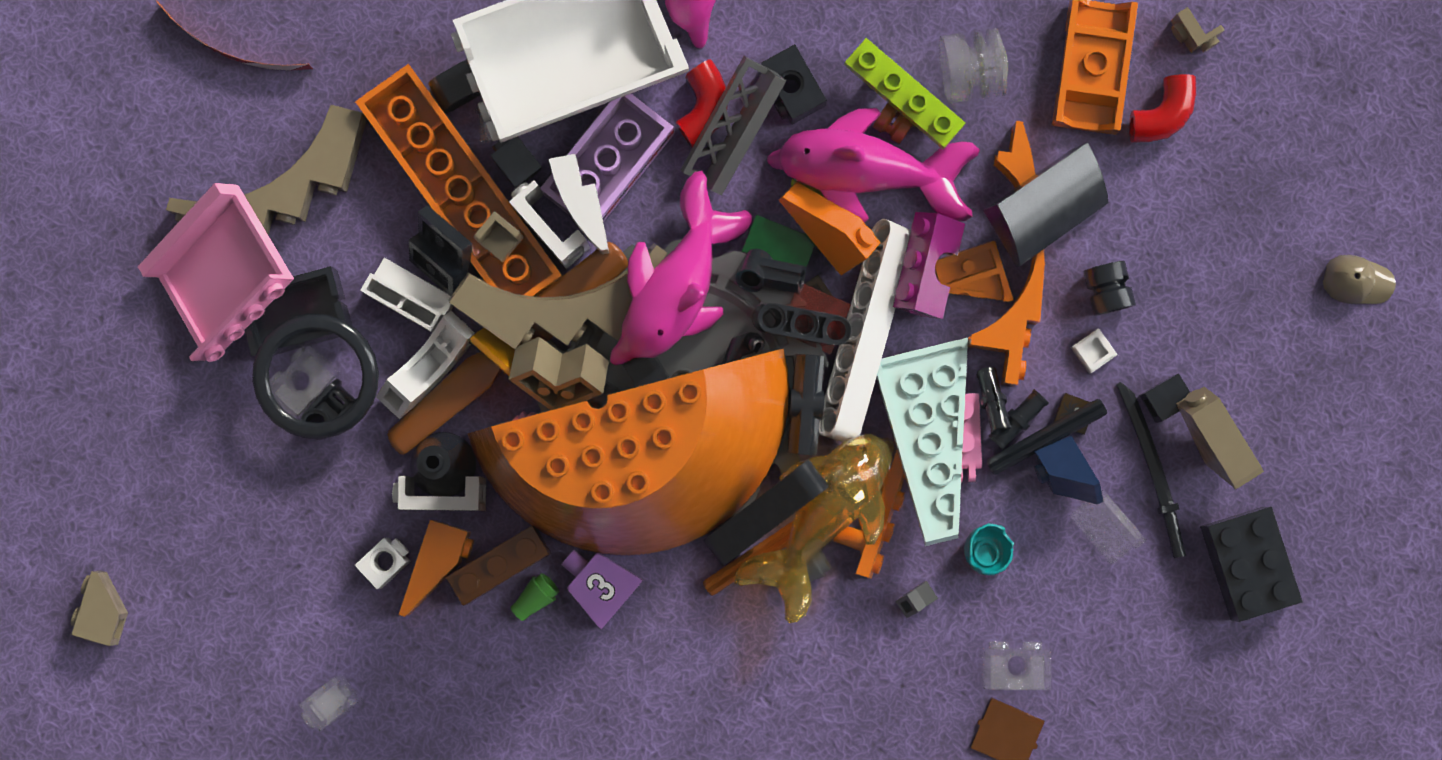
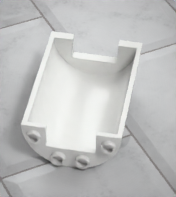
(562, 58)

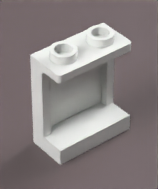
(567, 251)
(473, 501)

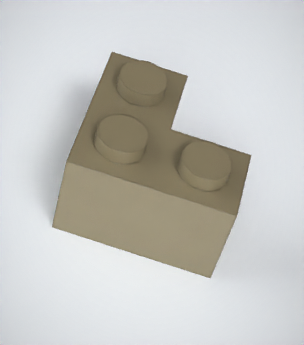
(557, 377)

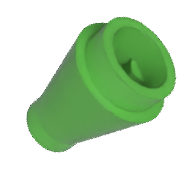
(535, 596)

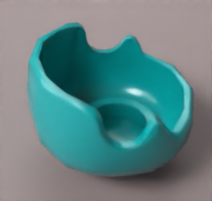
(988, 549)

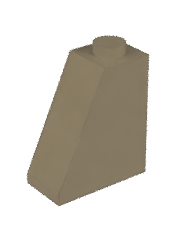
(1218, 438)

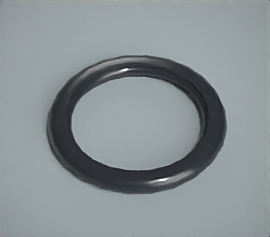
(356, 341)

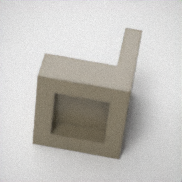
(498, 236)

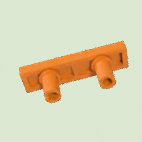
(893, 498)

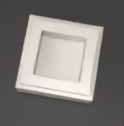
(1094, 351)

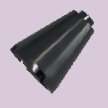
(455, 464)

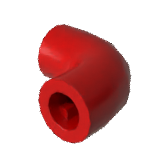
(708, 89)
(1169, 115)

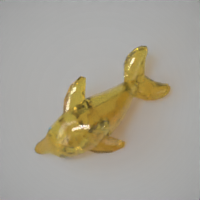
(854, 479)

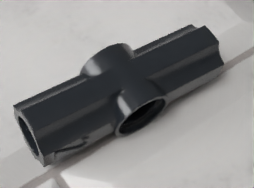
(806, 404)

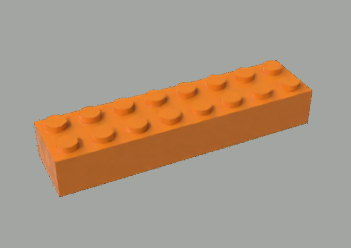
(453, 179)

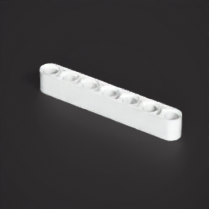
(870, 323)

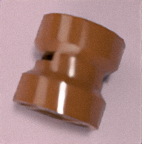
(898, 129)

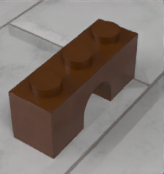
(498, 565)

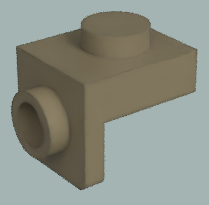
(1188, 30)

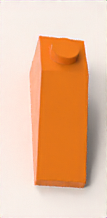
(834, 230)
(438, 557)

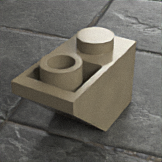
(101, 611)

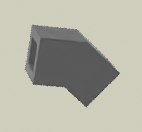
(916, 599)

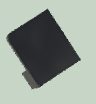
(645, 371)
(1163, 397)

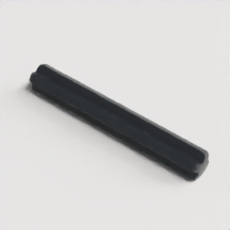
(1046, 436)

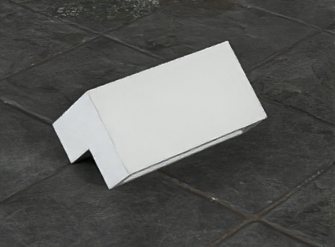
(407, 295)

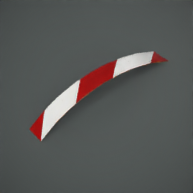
(267, 66)

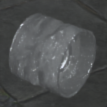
(978, 65)

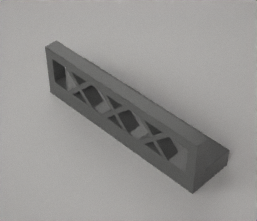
(742, 131)

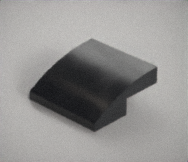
(440, 250)

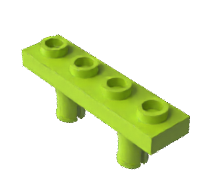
(904, 93)

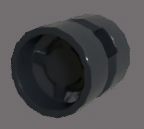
(1109, 288)

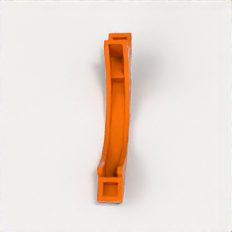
(1010, 331)

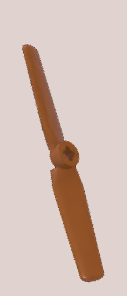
(479, 372)

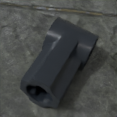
(762, 271)

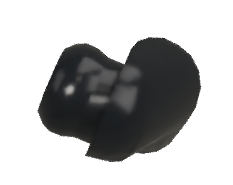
(743, 345)

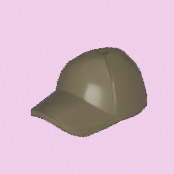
(1373, 285)

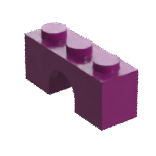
(918, 287)

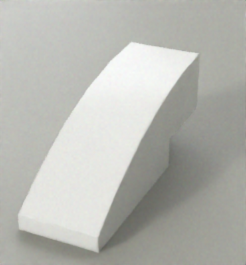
(580, 200)

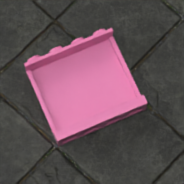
(218, 269)

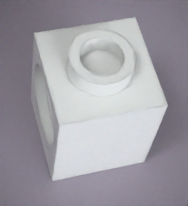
(369, 563)

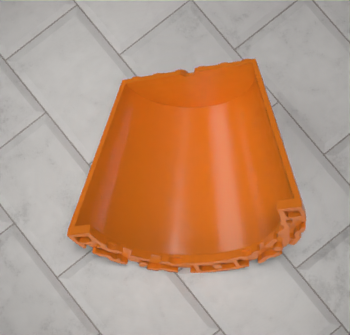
(649, 463)

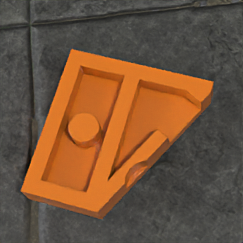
(975, 273)

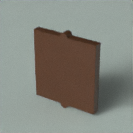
(1007, 732)

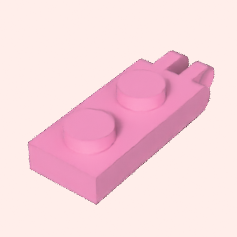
(971, 437)

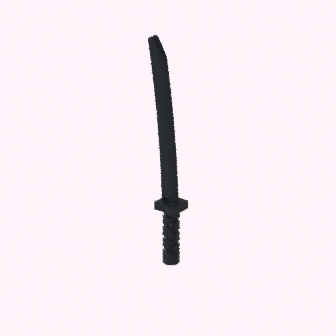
(1156, 470)

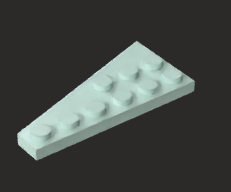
(926, 415)

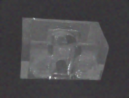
(320, 373)
(1034, 675)
(329, 703)

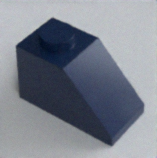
(1068, 472)

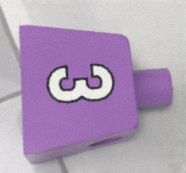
(600, 585)

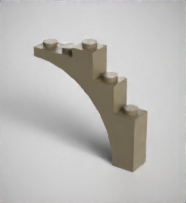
(326, 163)
(512, 315)

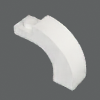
(427, 366)

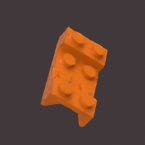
(1095, 66)

